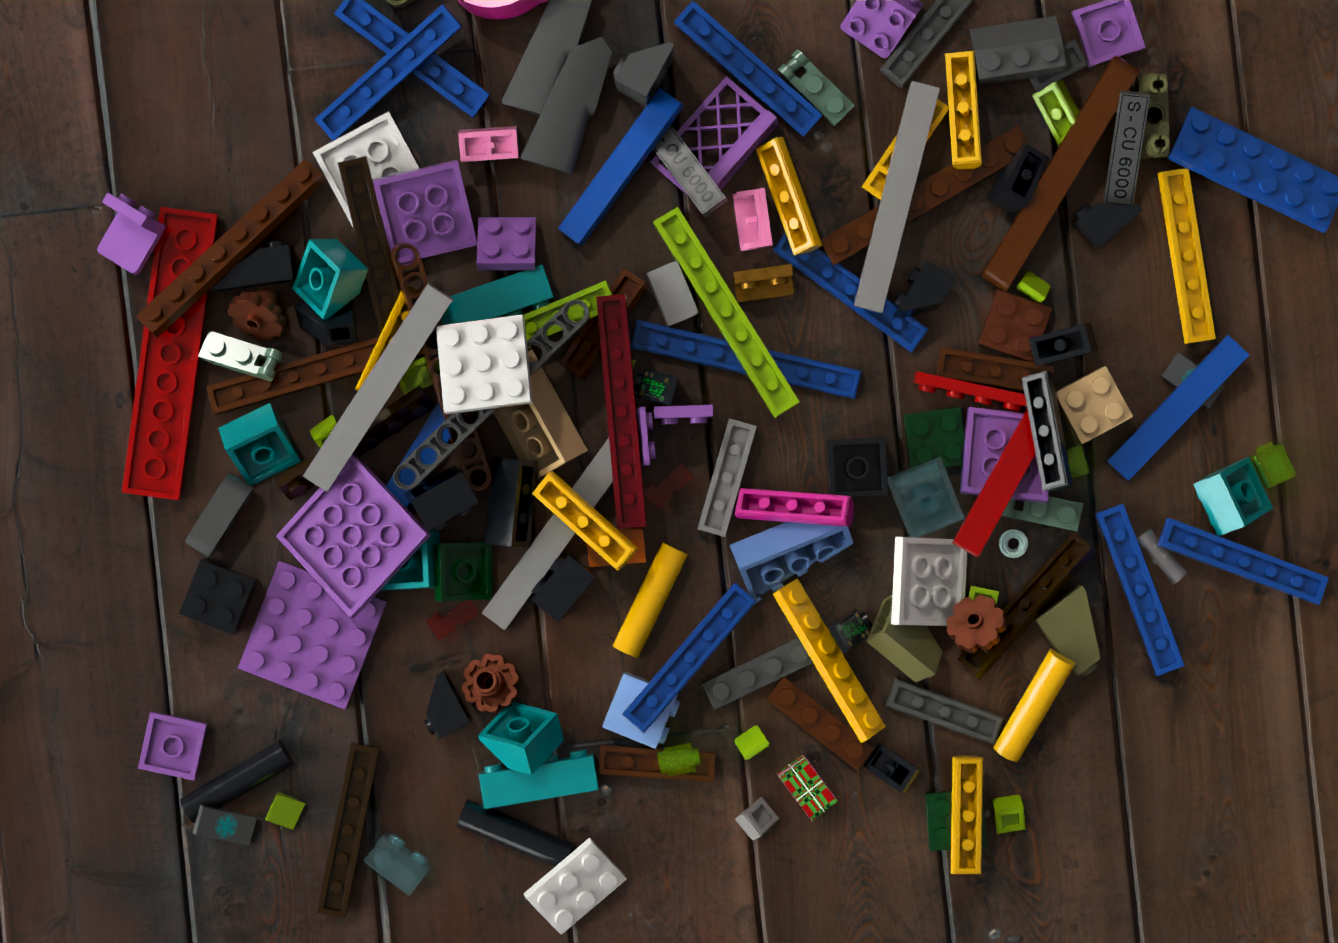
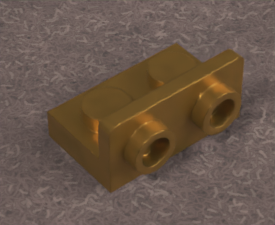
(763, 283)

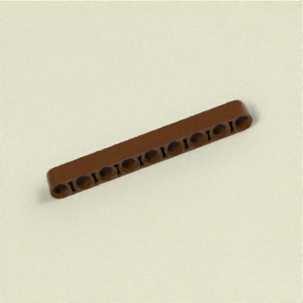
(1060, 173)
(477, 459)

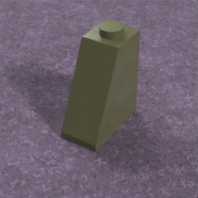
(1071, 630)
(906, 646)

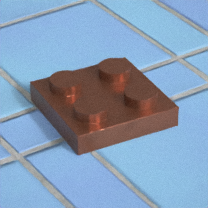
(1012, 323)

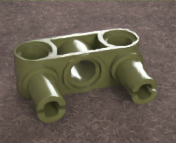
(1156, 136)

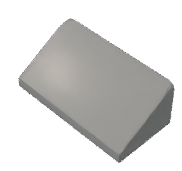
(672, 293)

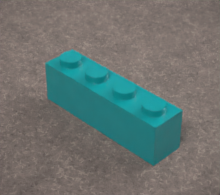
(501, 297)
(552, 779)

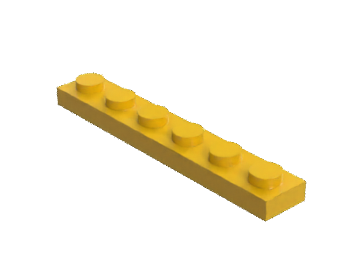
(1186, 255)
(829, 660)

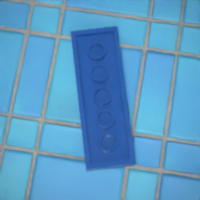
(1256, 169)

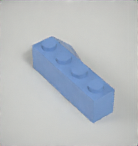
(785, 551)

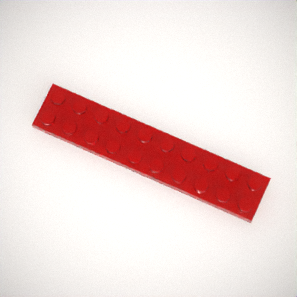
(168, 365)

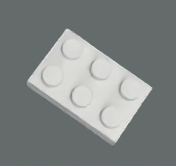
(575, 886)

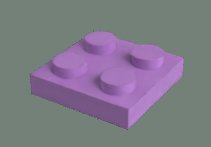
(1107, 30)
(506, 243)
(695, 413)
(173, 745)

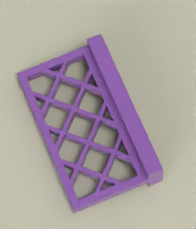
(738, 152)

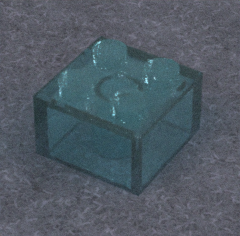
(925, 498)

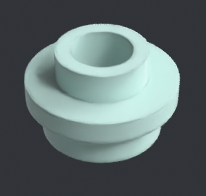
(1022, 543)

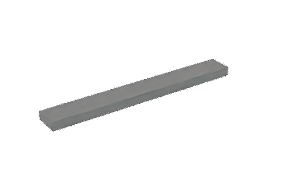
(896, 197)
(378, 387)
(548, 545)

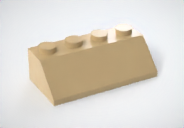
(542, 428)

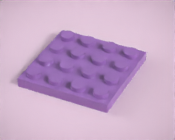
(353, 536)
(309, 639)

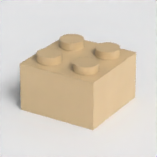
(1092, 405)

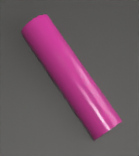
(795, 507)

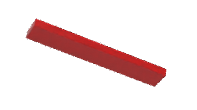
(997, 489)

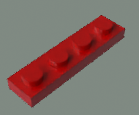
(958, 389)

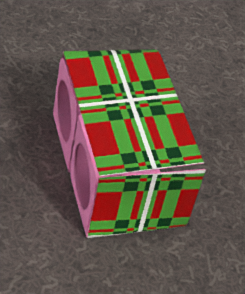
(807, 787)

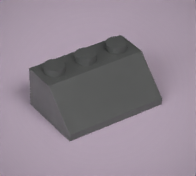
(1018, 50)
(643, 72)

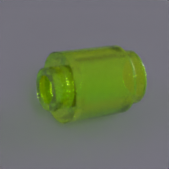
(678, 759)

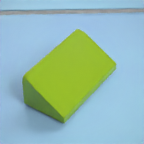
(1057, 108)

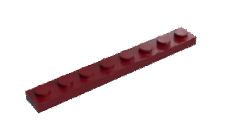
(621, 411)

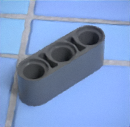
(219, 515)

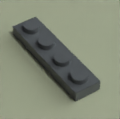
(756, 673)

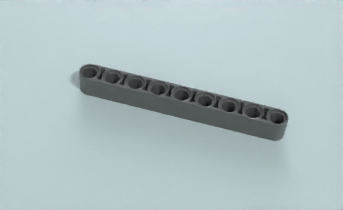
(457, 420)

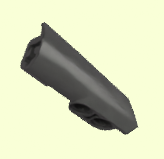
(545, 56)
(571, 103)

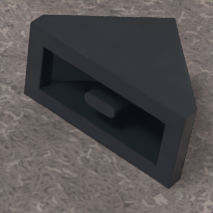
(892, 768)

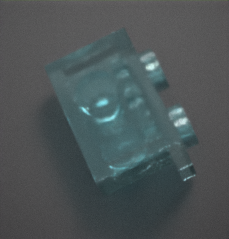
(397, 863)

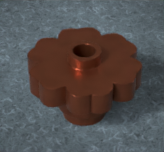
(258, 314)
(976, 624)
(500, 693)

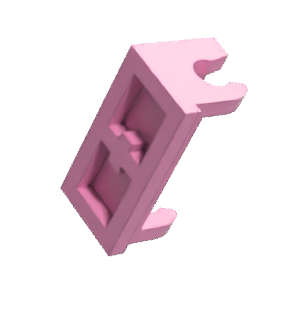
(488, 143)
(752, 219)

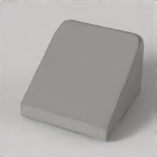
(757, 819)

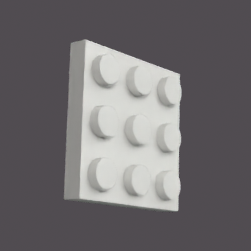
(376, 140)
(484, 364)
(927, 580)

